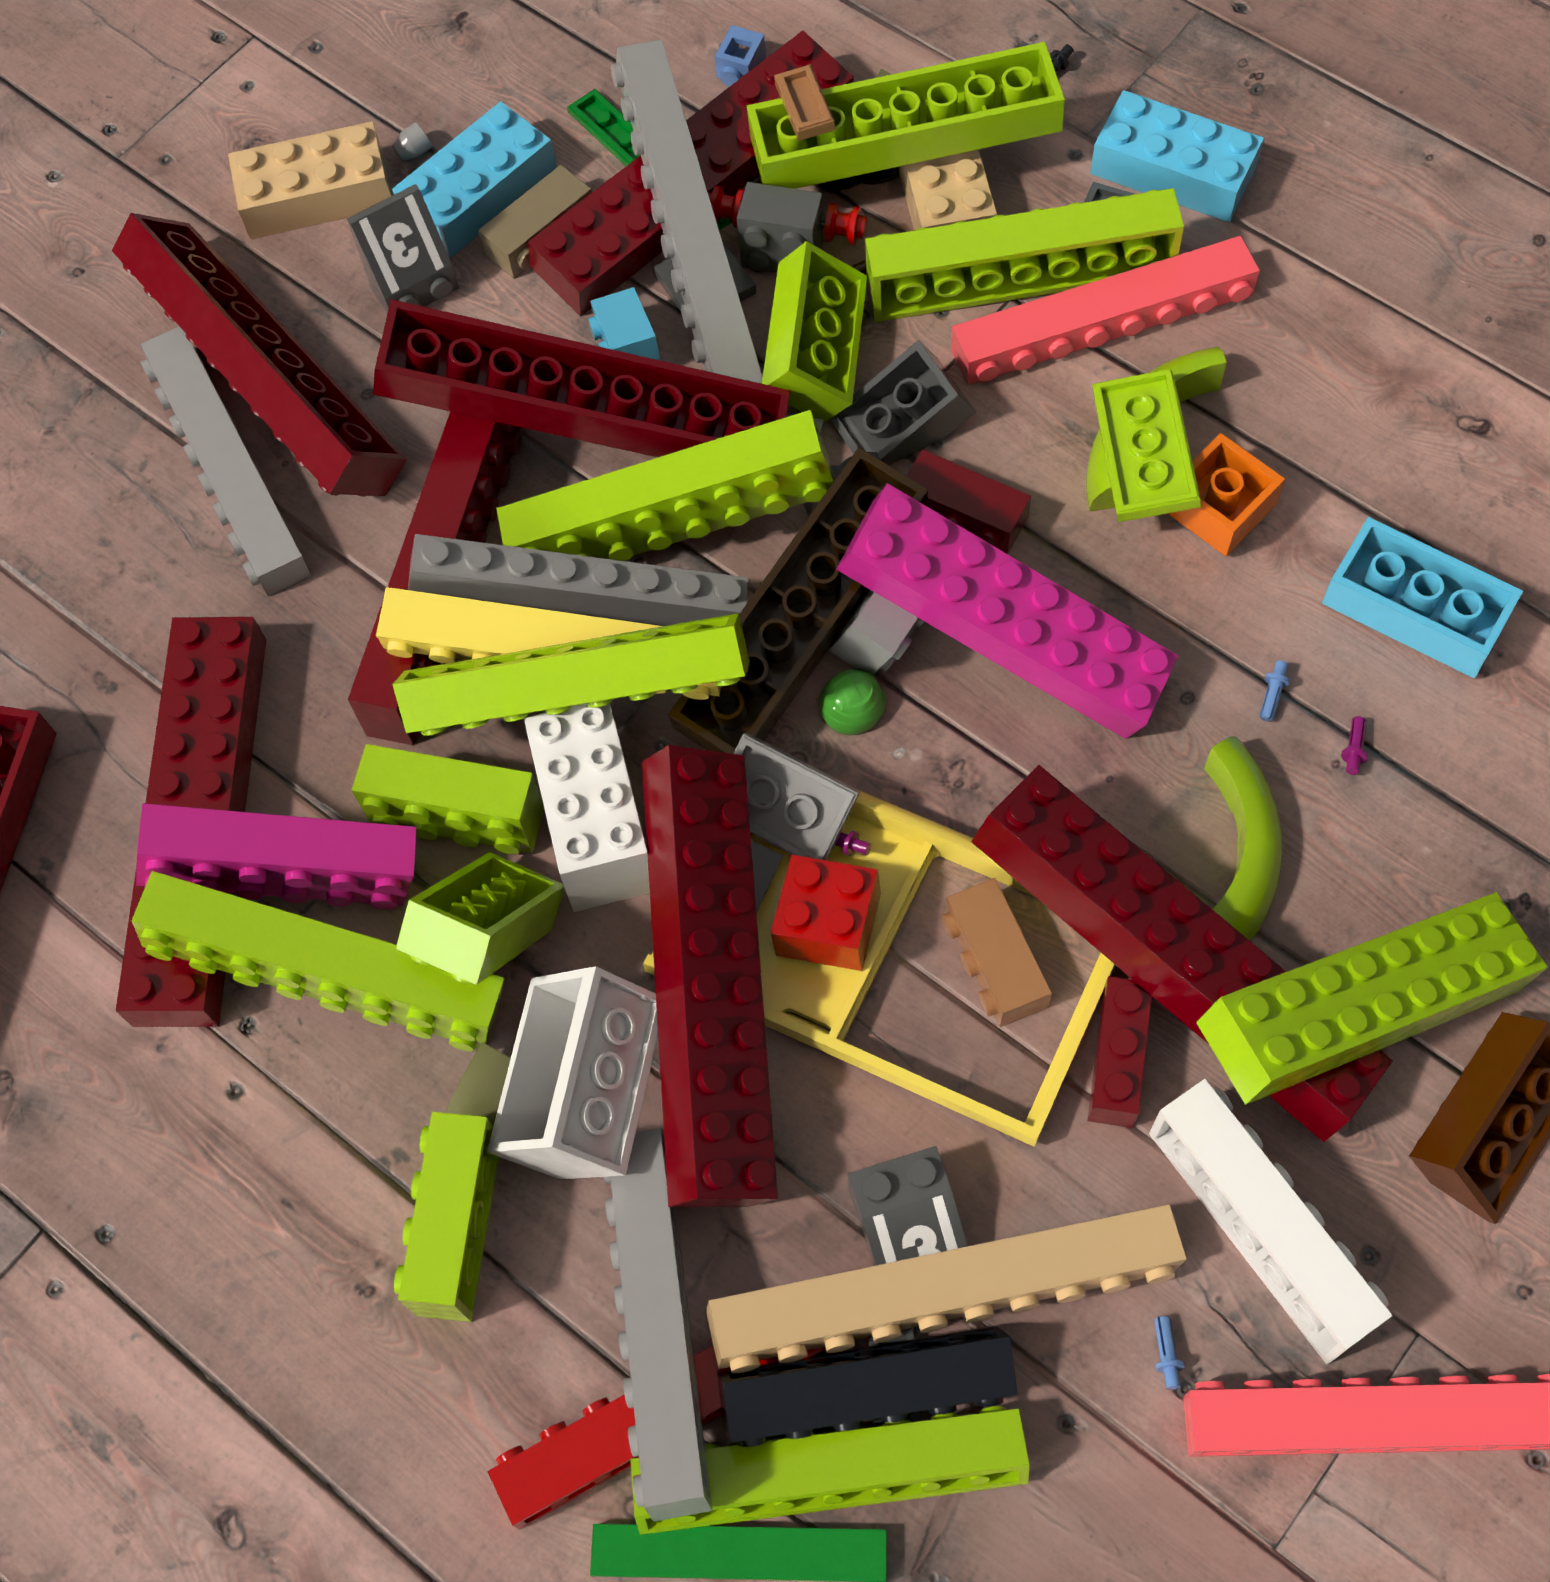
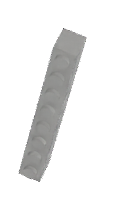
(225, 463)
(572, 582)
(657, 1338)

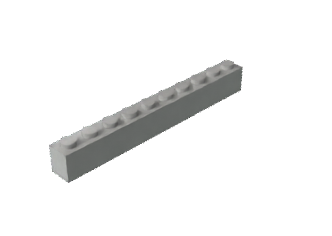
(684, 212)

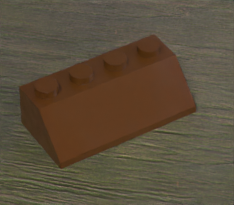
(1492, 1119)

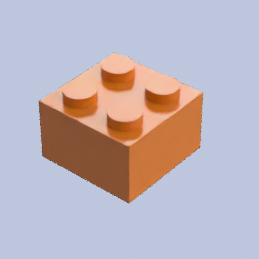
(1233, 494)

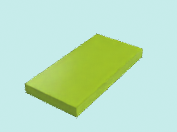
(1145, 445)

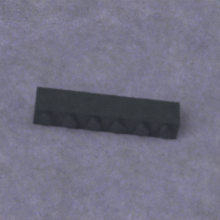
(867, 1385)

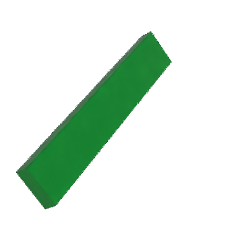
(609, 128)
(740, 1553)

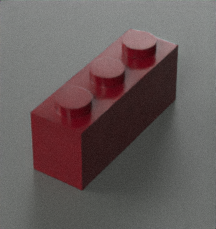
(972, 500)
(1120, 1053)

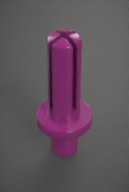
(1354, 753)
(852, 843)

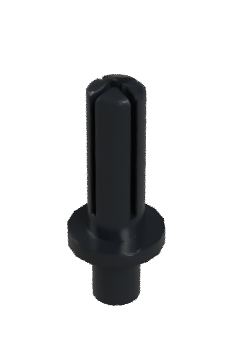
(1060, 58)

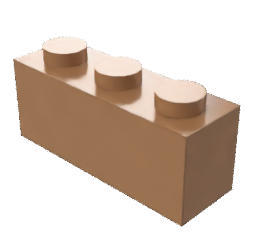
(996, 953)

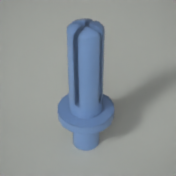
(1276, 682)
(1169, 1363)

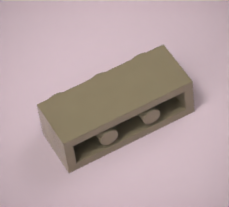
(508, 233)

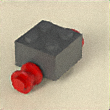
(780, 219)

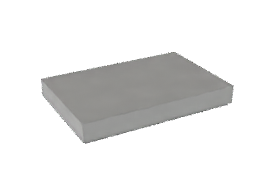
(793, 801)

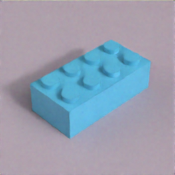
(1168, 148)
(481, 174)
(1421, 597)

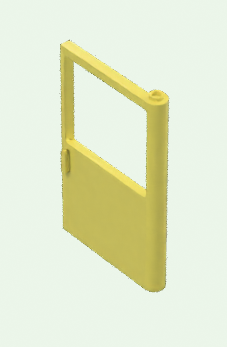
(833, 995)

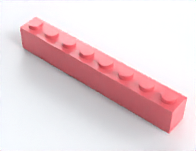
(1104, 310)
(1368, 1417)

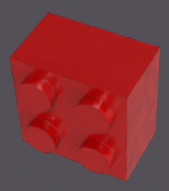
(826, 912)

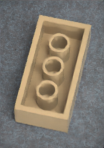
(309, 179)
(947, 190)

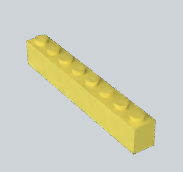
(474, 629)

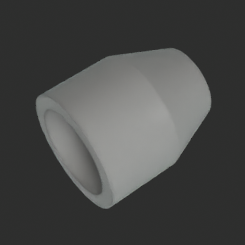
(411, 143)

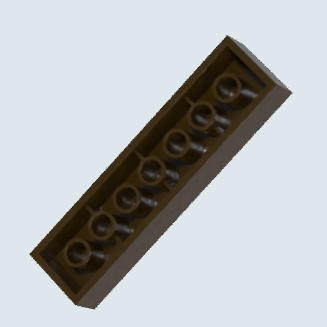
(794, 612)

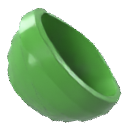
(852, 702)

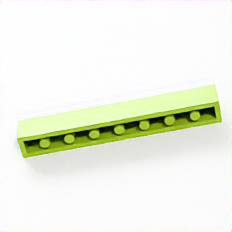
(573, 674)
(857, 1468)

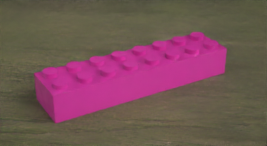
(1007, 612)

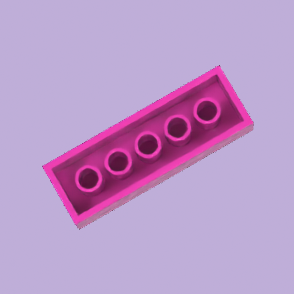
(278, 855)

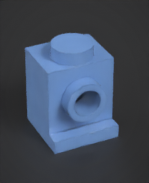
(735, 62)

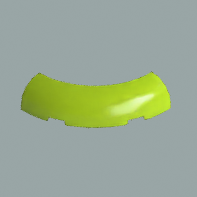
(1193, 375)
(1258, 837)

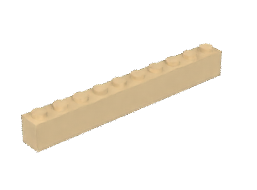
(943, 1287)

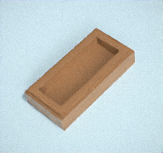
(804, 102)

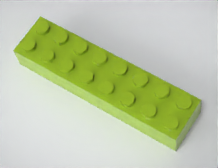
(913, 117)
(1019, 254)
(677, 494)
(312, 961)
(1369, 996)

